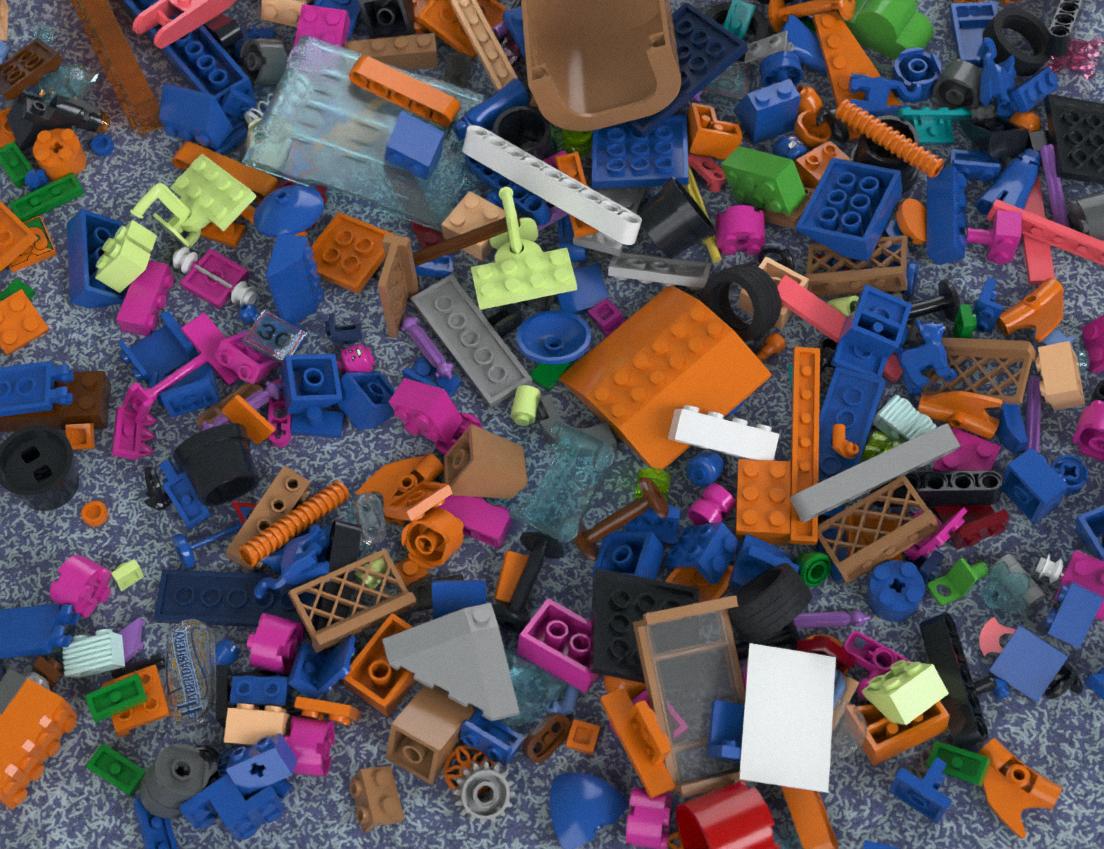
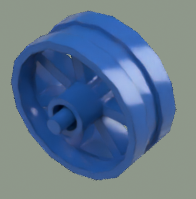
(780, 67)

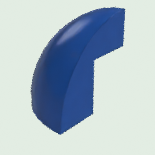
(582, 806)

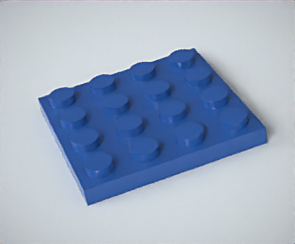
(629, 160)

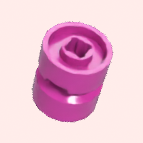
(712, 506)

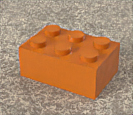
(763, 500)
(373, 677)

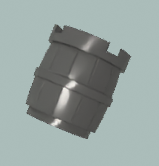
(173, 779)

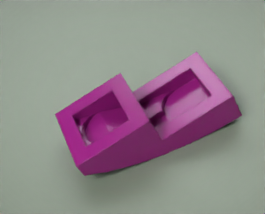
(606, 316)

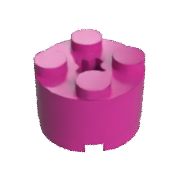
(740, 230)
(1090, 431)
(81, 585)
(275, 644)
(311, 745)
(649, 819)

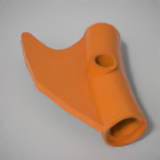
(1039, 310)
(962, 411)
(400, 477)
(1012, 796)

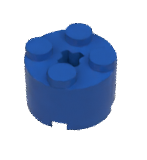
(915, 68)
(892, 578)

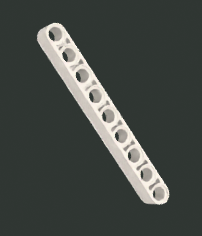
(552, 185)

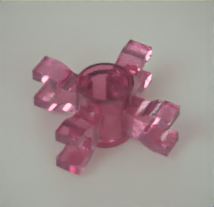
(1079, 57)

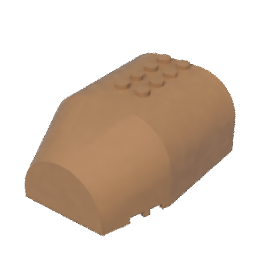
(600, 60)

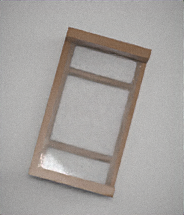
(686, 666)

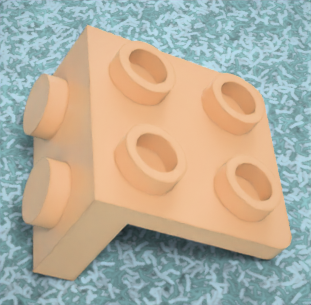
(282, 11)

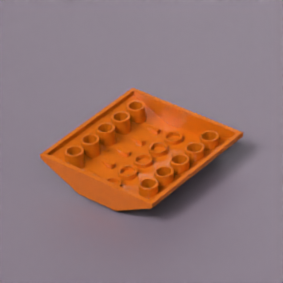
(657, 363)

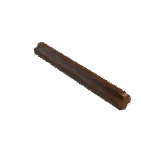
(461, 241)

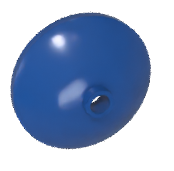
(288, 210)
(553, 337)

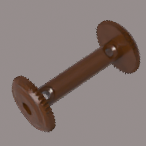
(652, 498)

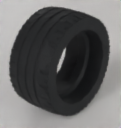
(761, 291)
(769, 602)

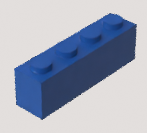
(946, 216)

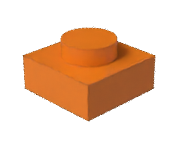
(81, 435)
(411, 572)
(583, 737)

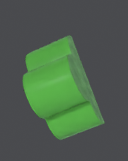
(890, 26)

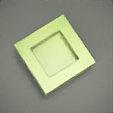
(127, 574)

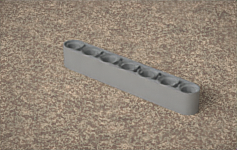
(874, 473)

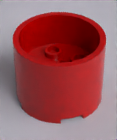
(726, 820)

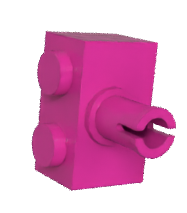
(1001, 238)

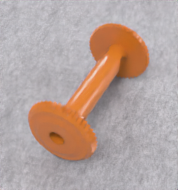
(779, 12)

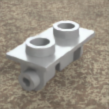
(763, 48)

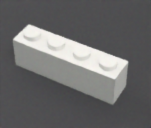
(721, 435)

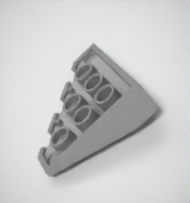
(460, 656)

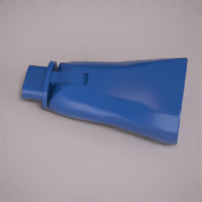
(805, 44)
(486, 113)
(1014, 182)

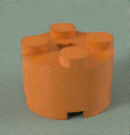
(59, 153)
(433, 538)

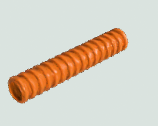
(889, 138)
(293, 523)

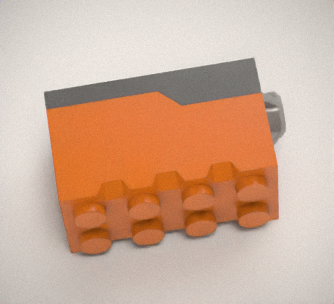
(29, 731)

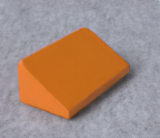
(241, 412)
(509, 576)

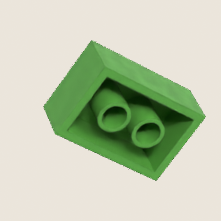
(764, 180)

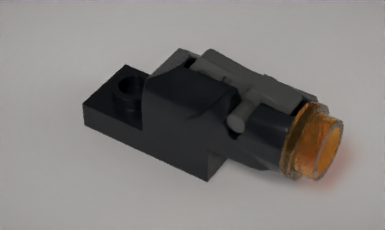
(66, 113)

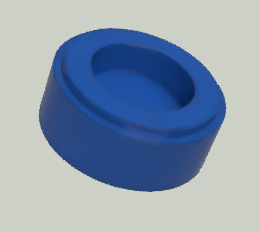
(102, 145)

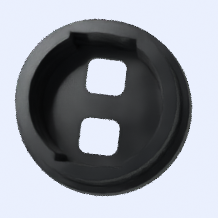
(526, 123)
(872, 154)
(675, 219)
(30, 451)
(218, 463)

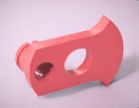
(714, 177)
(991, 635)

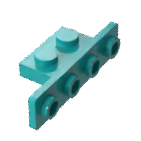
(934, 125)

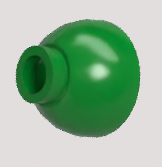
(813, 567)

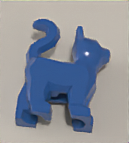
(998, 81)
(877, 92)
(924, 357)
(296, 562)

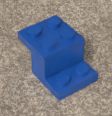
(871, 332)
(236, 812)

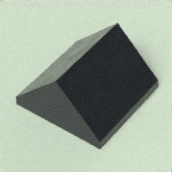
(24, 130)

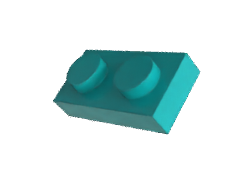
(739, 18)

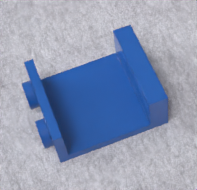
(160, 351)

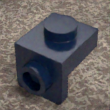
(348, 334)
(929, 567)

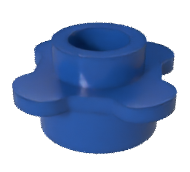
(36, 179)

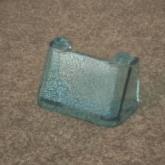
(567, 484)

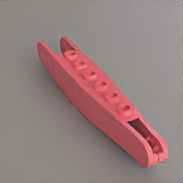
(195, 14)

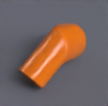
(841, 445)

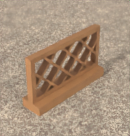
(397, 280)
(852, 281)
(986, 351)
(891, 542)
(361, 621)

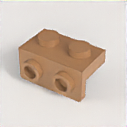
(376, 798)

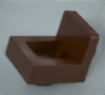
(49, 669)

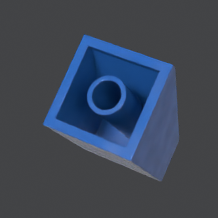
(769, 111)

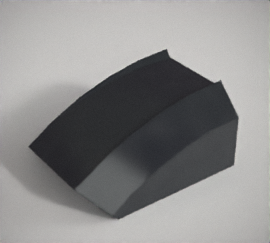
(996, 137)

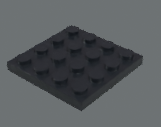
(1077, 137)
(616, 604)

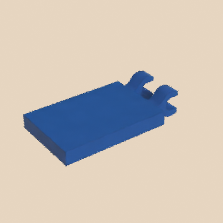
(31, 387)
(34, 629)

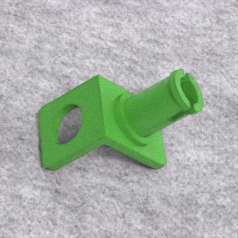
(957, 580)

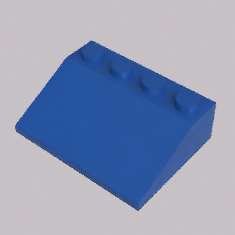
(851, 207)

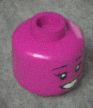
(356, 359)

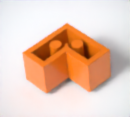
(710, 136)

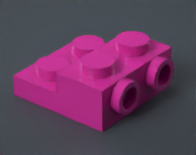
(244, 360)

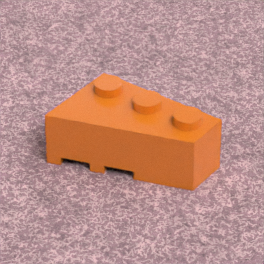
(889, 739)

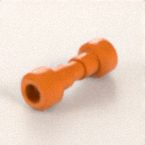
(773, 345)

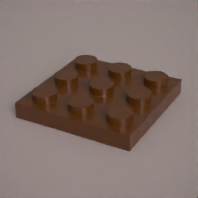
(27, 68)

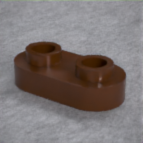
(547, 739)

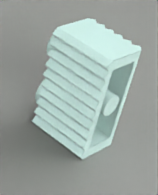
(902, 421)
(93, 654)

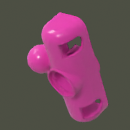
(868, 658)

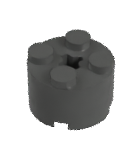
(263, 60)
(958, 85)
(1088, 215)

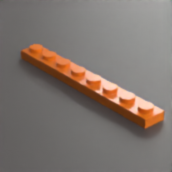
(804, 437)

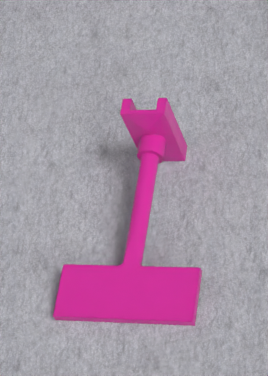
(206, 339)

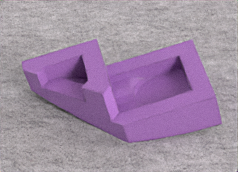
(132, 638)

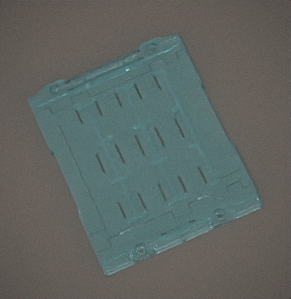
(337, 123)

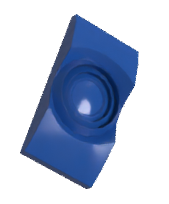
(967, 29)

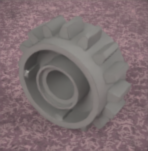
(485, 807)

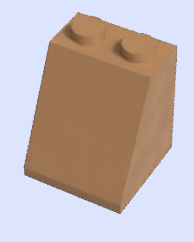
(485, 465)
(427, 733)

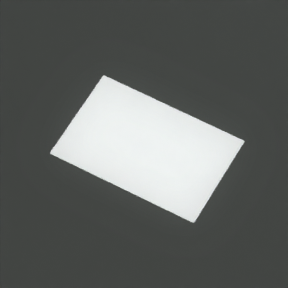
(788, 718)

